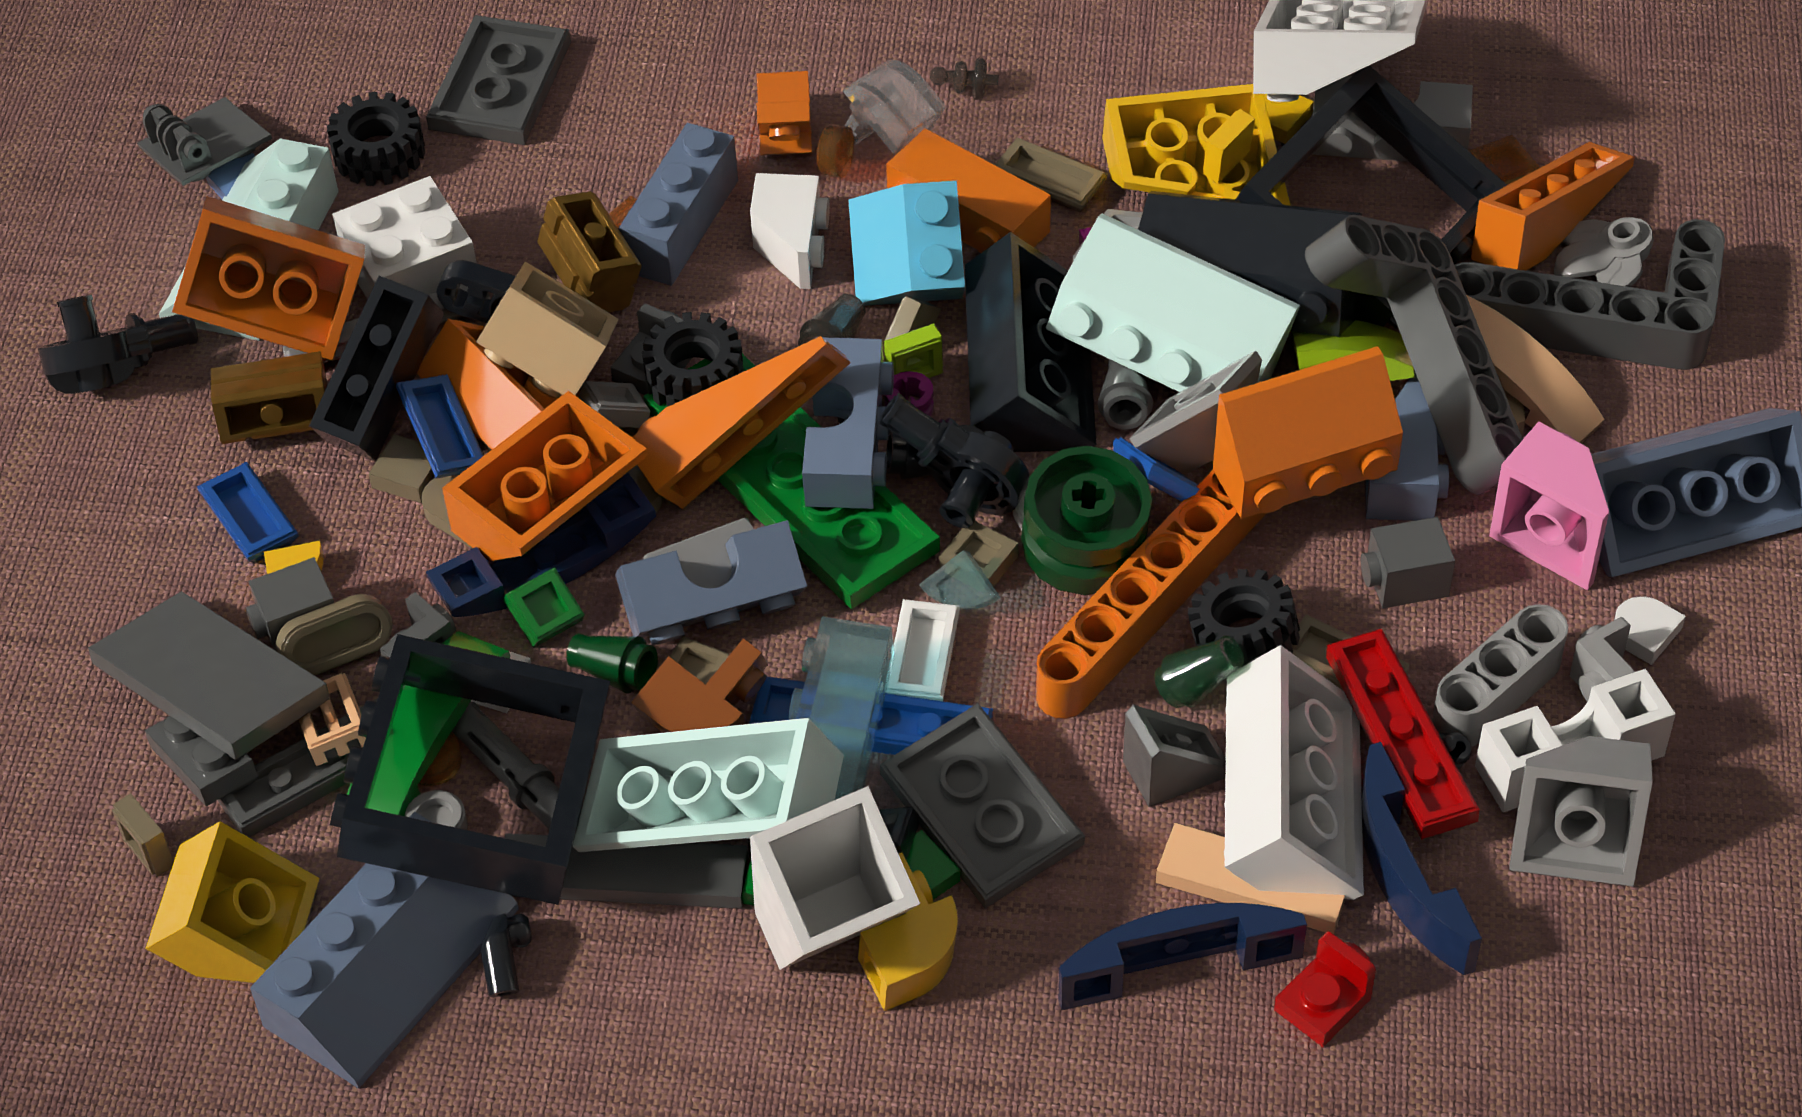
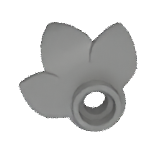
(1606, 250)

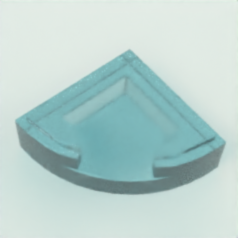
(961, 584)

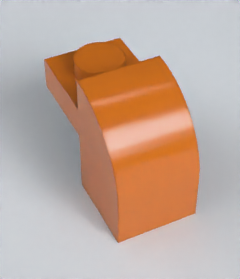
(784, 113)

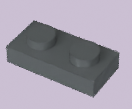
(198, 762)

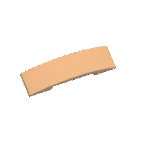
(1536, 377)

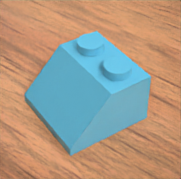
(907, 244)

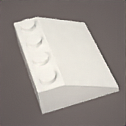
(1321, 41)

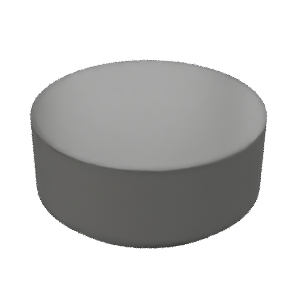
(439, 808)

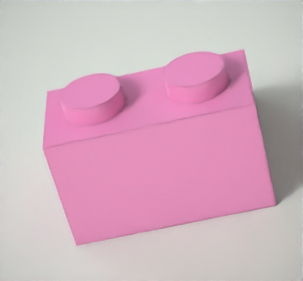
(1552, 505)

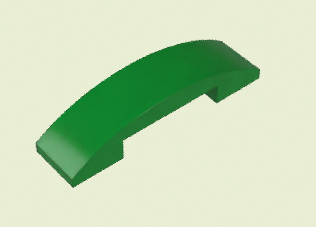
(418, 734)

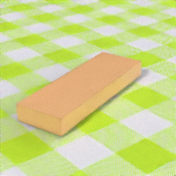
(1196, 864)

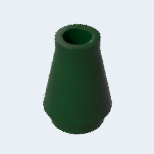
(619, 659)

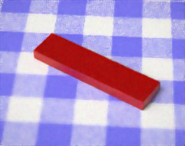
(1396, 717)

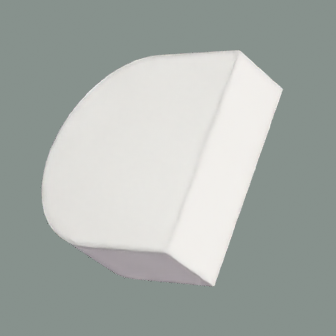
(1651, 626)

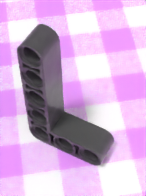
(1613, 319)
(1438, 331)

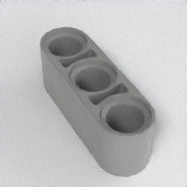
(1501, 672)

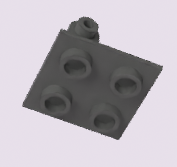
(200, 141)

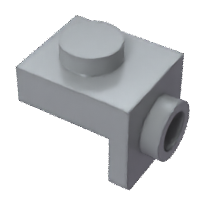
(1600, 655)

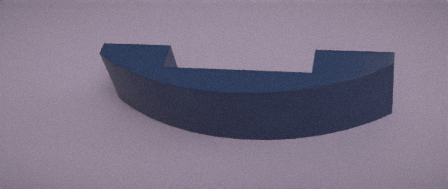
(605, 525)
(1434, 919)
(1256, 932)

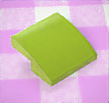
(1359, 336)

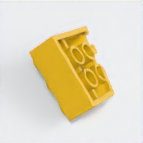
(1163, 138)

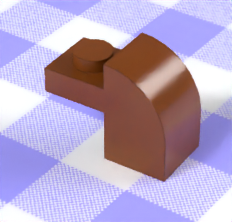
(681, 702)

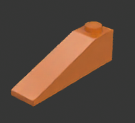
(1538, 211)
(715, 428)

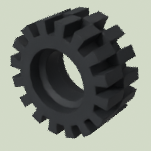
(373, 119)
(686, 341)
(1244, 599)

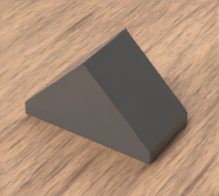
(1169, 755)

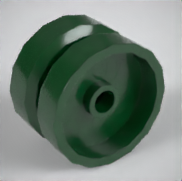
(1084, 517)

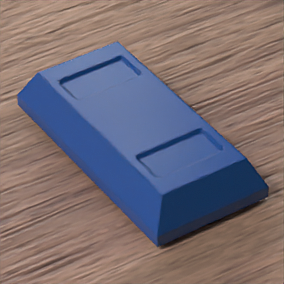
(440, 424)
(1157, 473)
(248, 512)

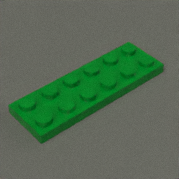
(844, 547)

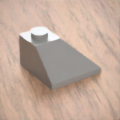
(1185, 424)
(1584, 811)

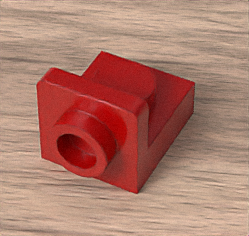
(1328, 989)

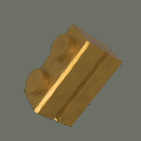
(589, 250)
(267, 396)

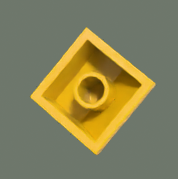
(230, 906)

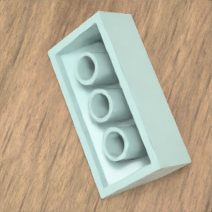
(285, 182)
(1165, 309)
(705, 784)

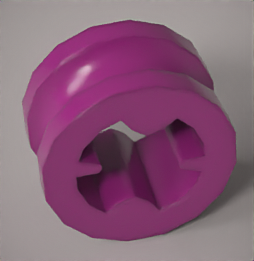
(914, 384)

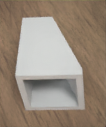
(827, 878)

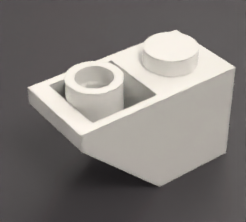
(786, 224)

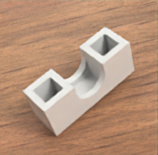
(1618, 709)

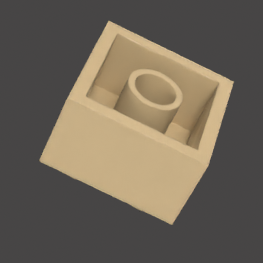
(547, 332)

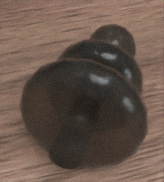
(961, 77)

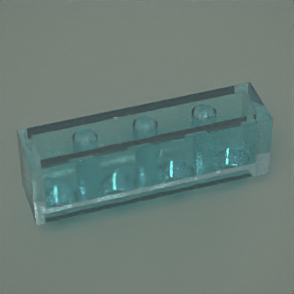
(846, 691)

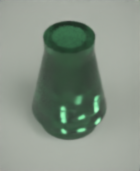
(1194, 673)

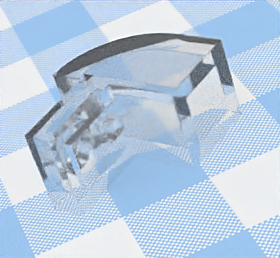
(893, 104)

